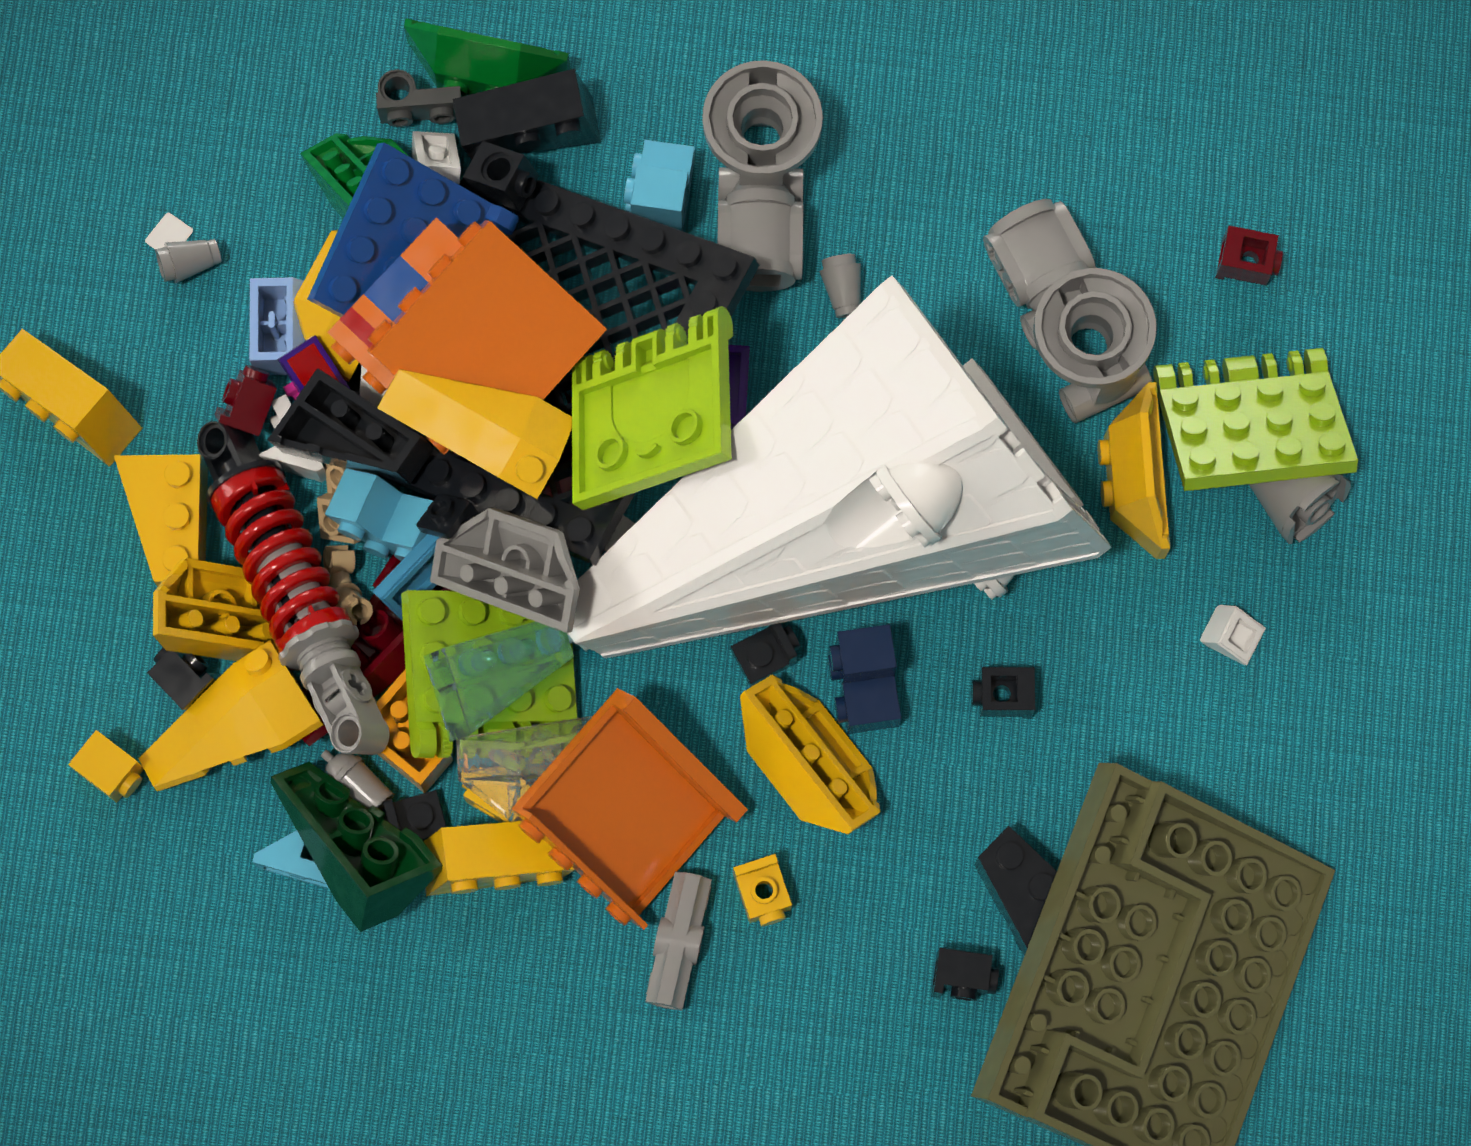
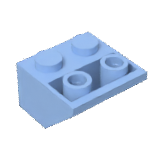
(273, 322)

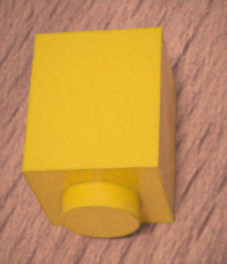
(107, 767)

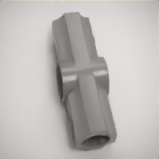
(678, 941)

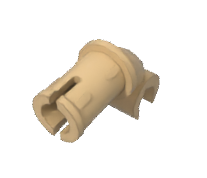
(341, 563)

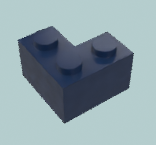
(866, 674)

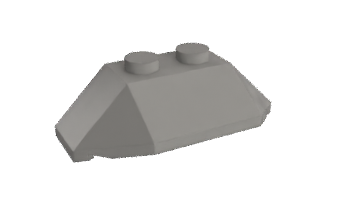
(510, 566)

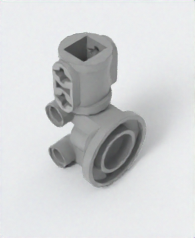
(760, 184)
(1054, 273)

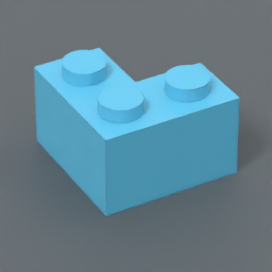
(661, 183)
(377, 514)

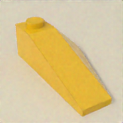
(241, 713)

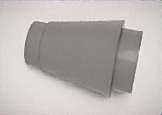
(186, 258)
(842, 282)

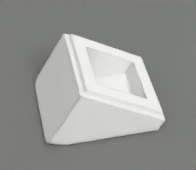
(1232, 633)

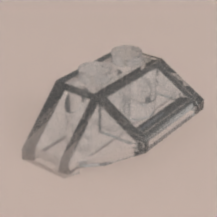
(508, 762)

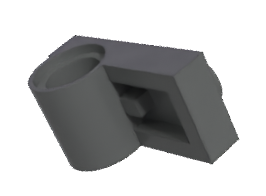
(418, 105)

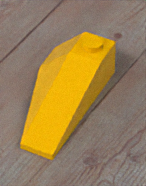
(491, 427)

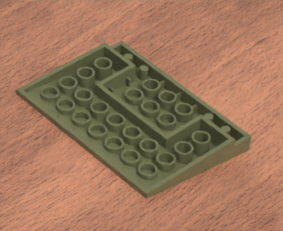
(1153, 972)

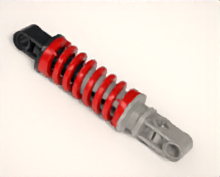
(291, 586)

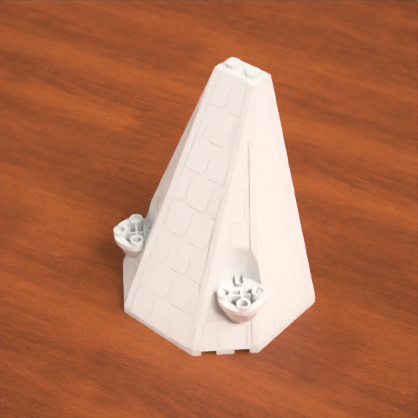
(844, 490)

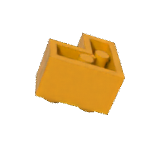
(394, 710)

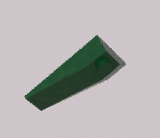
(361, 856)

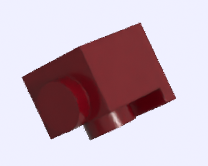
(1255, 244)
(247, 400)

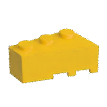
(66, 396)

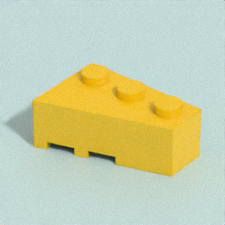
(167, 507)
(490, 857)

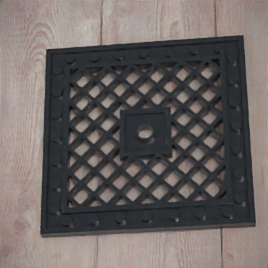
(718, 278)

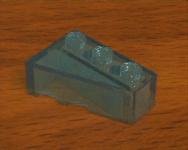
(491, 672)

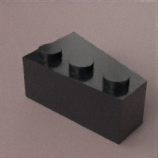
(529, 115)
(349, 432)
(1016, 882)

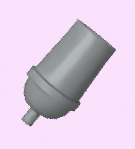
(356, 776)

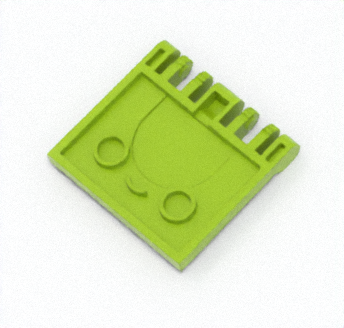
(651, 410)
(1255, 426)
(449, 618)

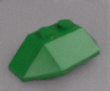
(478, 60)
(340, 164)

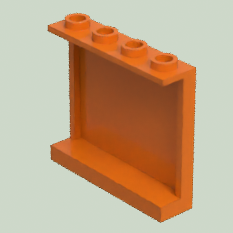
(488, 320)
(625, 806)

